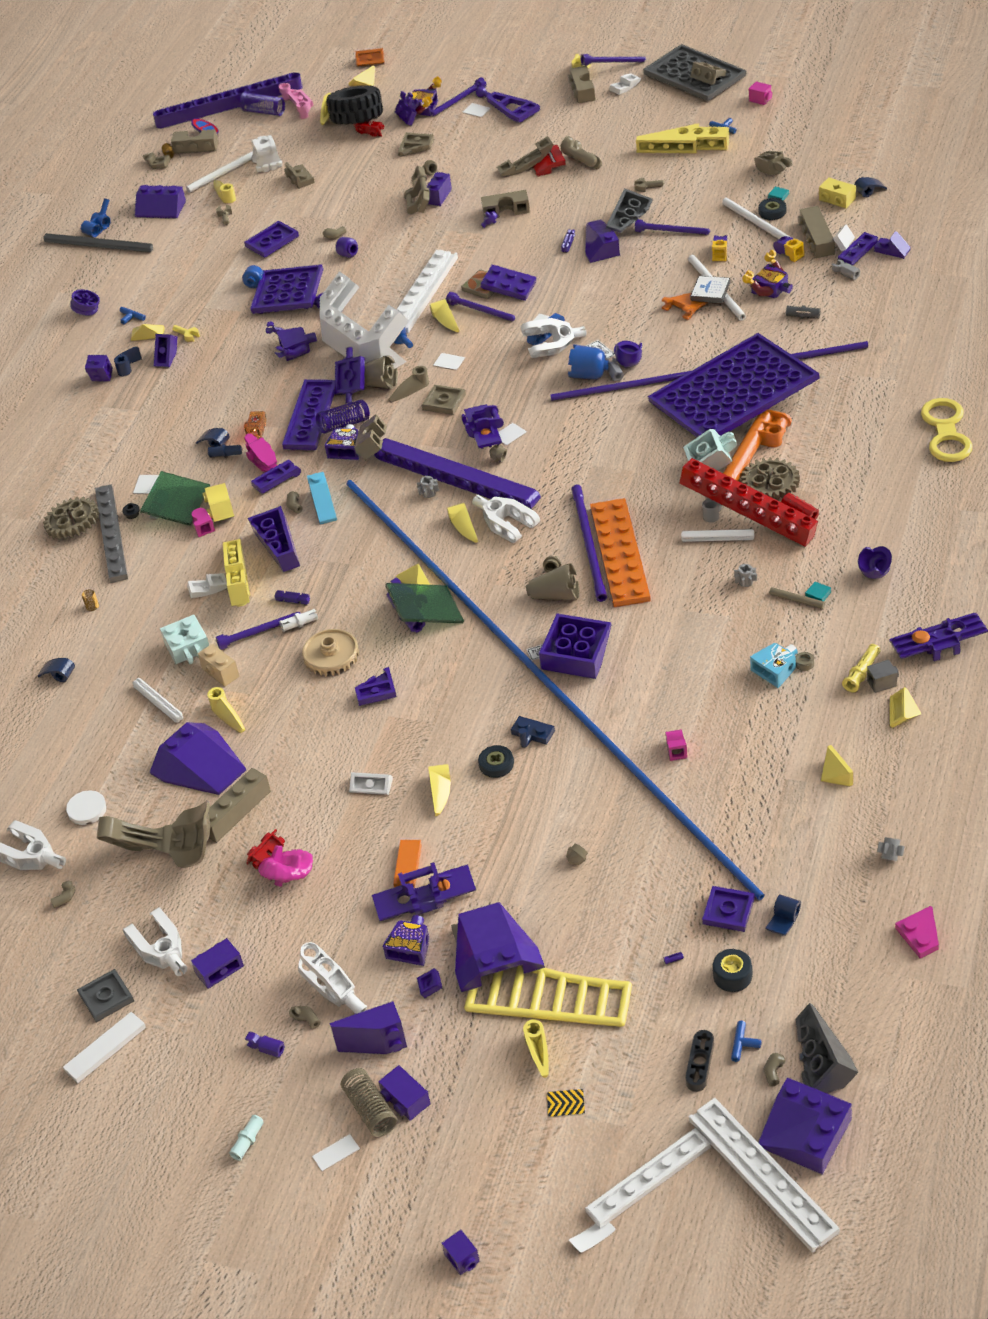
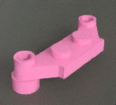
(298, 97)

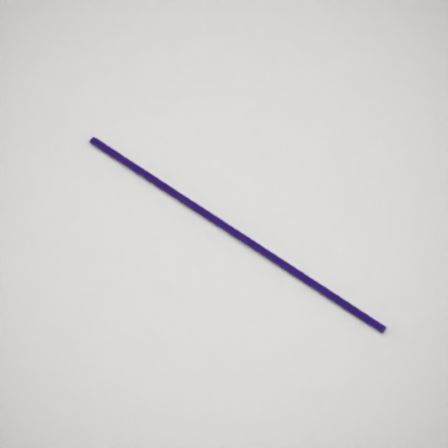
(670, 377)

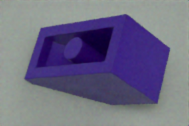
(165, 349)

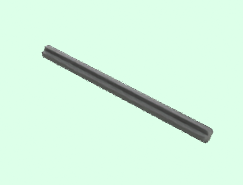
(98, 242)

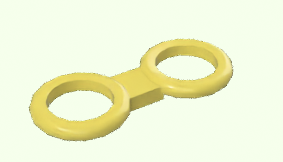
(946, 430)

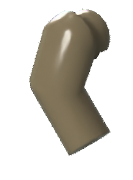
(333, 233)
(291, 502)
(65, 896)
(305, 1013)
(774, 1061)

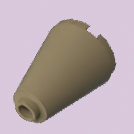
(381, 373)
(555, 584)

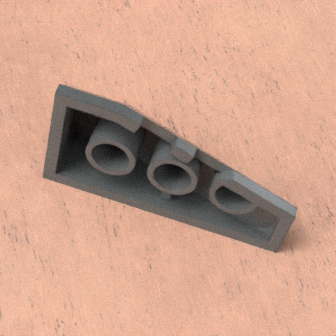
(628, 210)
(824, 1057)

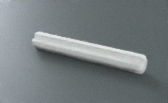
(717, 535)
(158, 700)

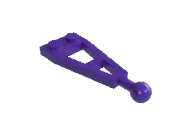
(526, 109)

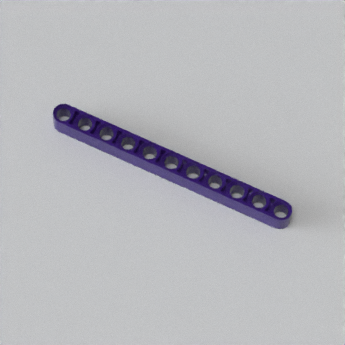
(222, 101)
(455, 473)

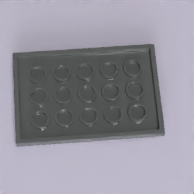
(676, 69)

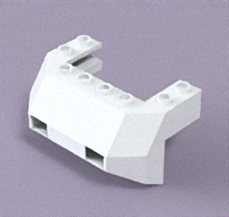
(342, 332)

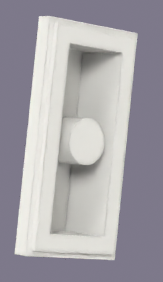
(370, 783)

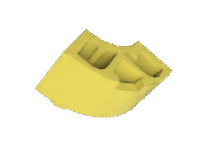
(219, 502)

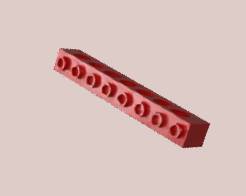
(748, 502)

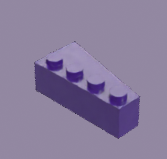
(274, 534)

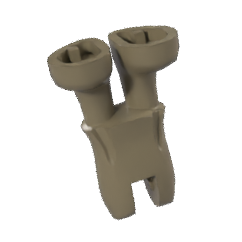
(574, 149)

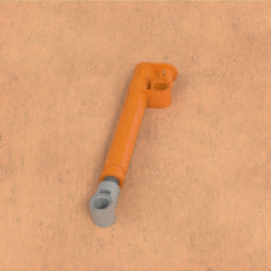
(765, 431)

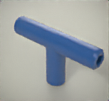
(726, 124)
(130, 314)
(740, 1041)

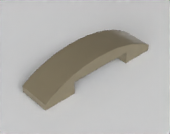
(527, 161)

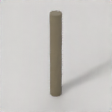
(797, 598)

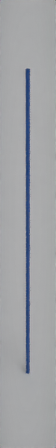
(561, 696)

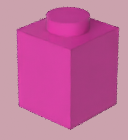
(760, 93)

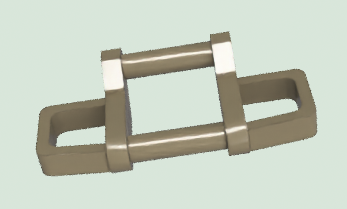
(420, 190)

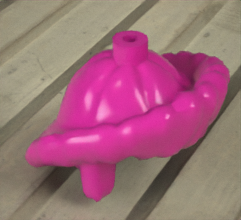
(286, 865)

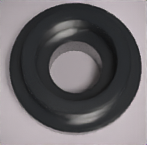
(131, 510)

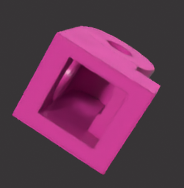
(202, 522)
(674, 741)

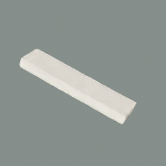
(104, 1047)

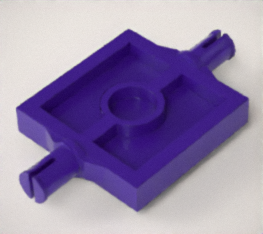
(349, 375)

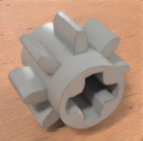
(427, 486)
(745, 575)
(890, 849)

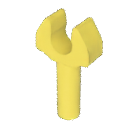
(188, 334)

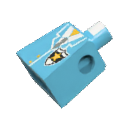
(774, 663)

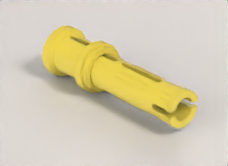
(858, 673)

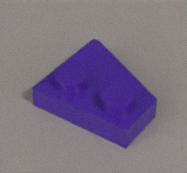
(376, 689)

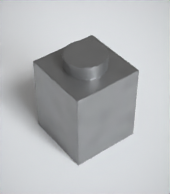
(882, 676)

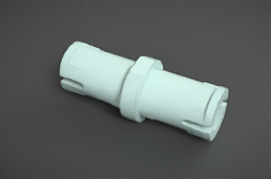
(246, 1137)

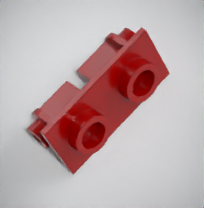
(373, 129)
(259, 853)

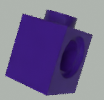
(460, 1252)

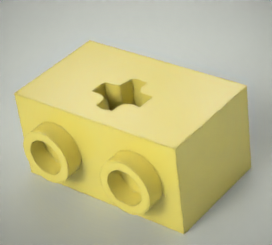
(837, 192)

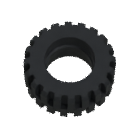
(354, 105)

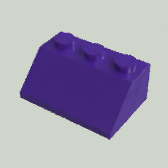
(159, 201)

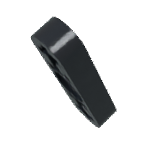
(703, 1069)

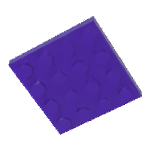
(287, 289)

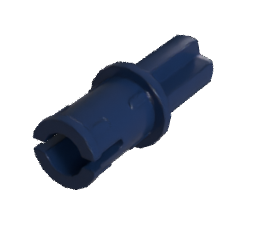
(225, 451)

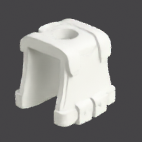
(265, 154)

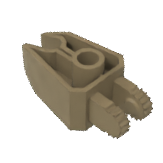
(772, 162)

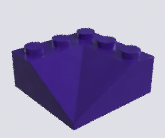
(575, 646)
(805, 1125)

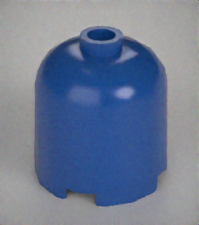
(587, 362)

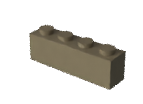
(816, 232)
(237, 803)

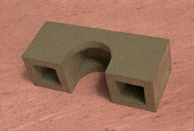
(581, 85)
(205, 142)
(515, 201)
(368, 438)

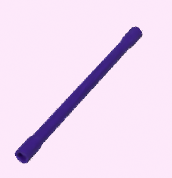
(599, 587)

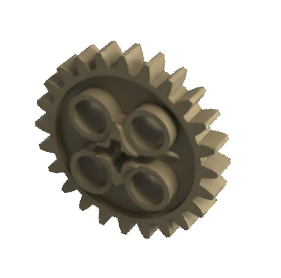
(783, 481)
(83, 512)

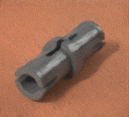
(814, 312)

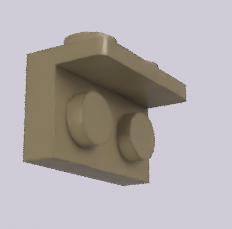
(706, 72)
(298, 175)

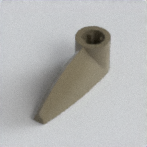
(412, 384)

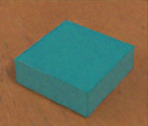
(778, 192)
(818, 591)

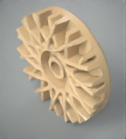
(330, 651)

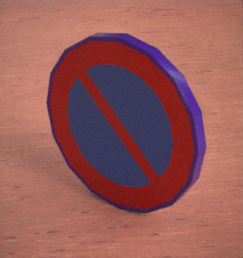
(200, 124)

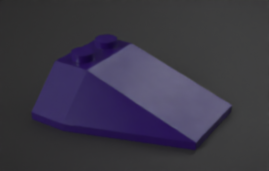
(197, 760)
(491, 943)

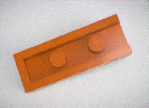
(407, 859)

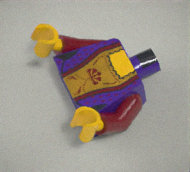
(427, 97)
(770, 280)

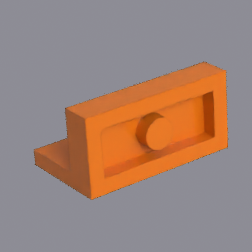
(370, 57)

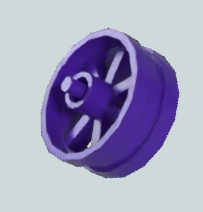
(84, 302)

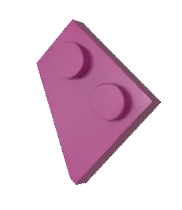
(920, 932)

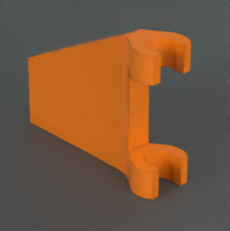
(683, 302)

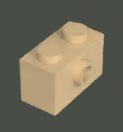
(218, 665)

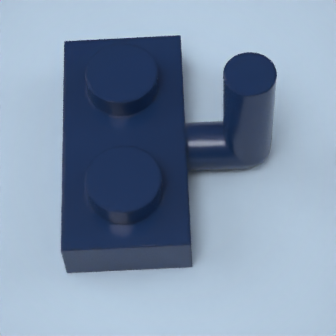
(533, 730)

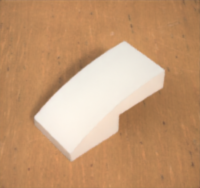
(626, 83)
(213, 584)

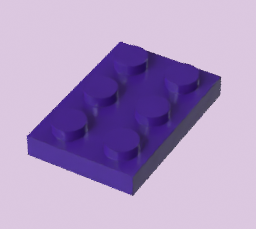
(271, 239)
(508, 282)

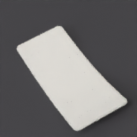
(591, 1236)

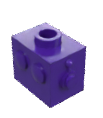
(98, 368)

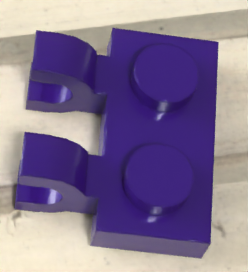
(406, 109)

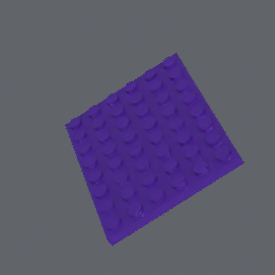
(733, 387)

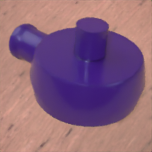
(489, 218)

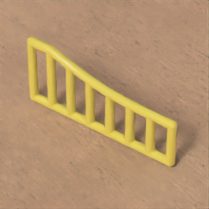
(555, 1014)

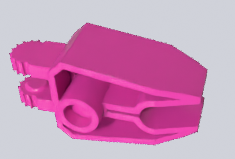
(260, 453)

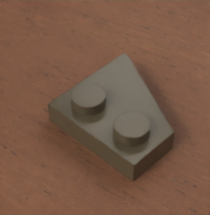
(415, 143)

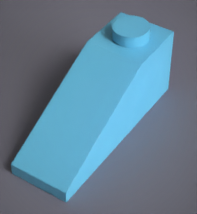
(321, 497)

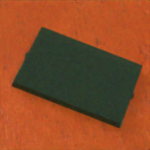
(174, 498)
(424, 603)

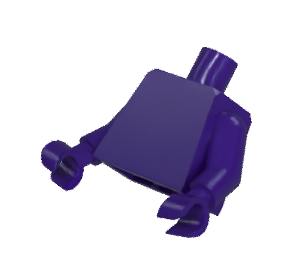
(292, 341)

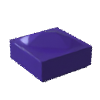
(429, 983)

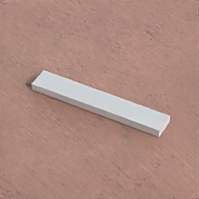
(647, 1178)

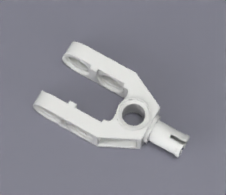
(561, 334)
(498, 508)
(37, 853)
(165, 951)
(338, 986)

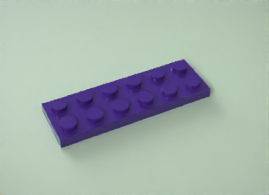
(302, 429)

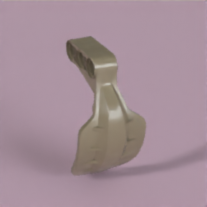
(183, 839)

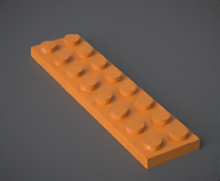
(620, 553)

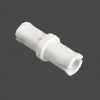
(298, 620)

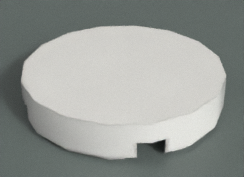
(86, 807)

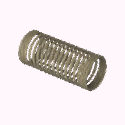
(380, 1116)

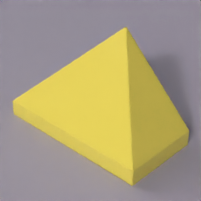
(364, 78)
(146, 332)
(413, 575)
(902, 708)
(836, 769)

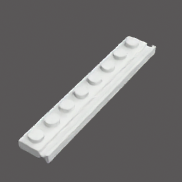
(426, 286)
(764, 1175)

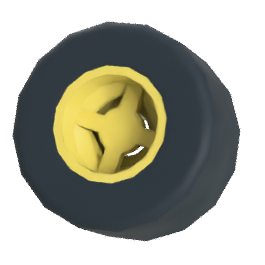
(732, 970)

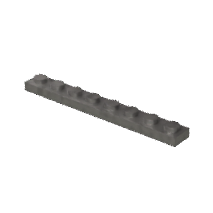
(111, 534)

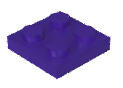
(728, 908)

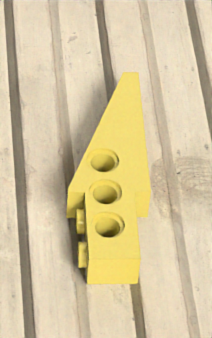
(684, 140)
(236, 573)

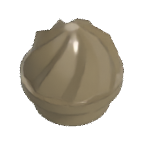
(430, 167)
(498, 453)
(551, 563)
(576, 854)

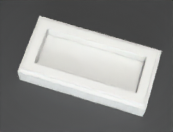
(843, 238)

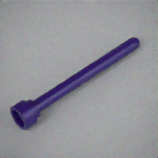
(587, 59)
(479, 82)
(641, 225)
(453, 299)
(224, 641)

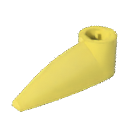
(324, 116)
(225, 191)
(443, 314)
(460, 518)
(223, 709)
(440, 786)
(536, 1041)

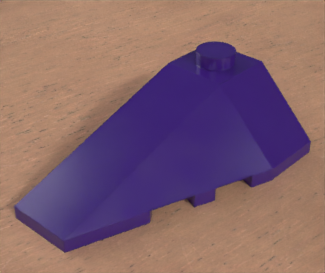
(600, 242)

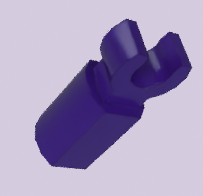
(265, 1044)

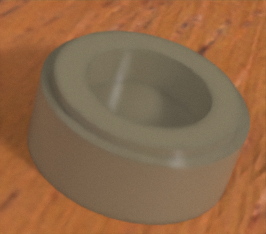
(804, 661)

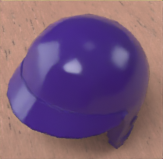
(628, 353)
(875, 562)

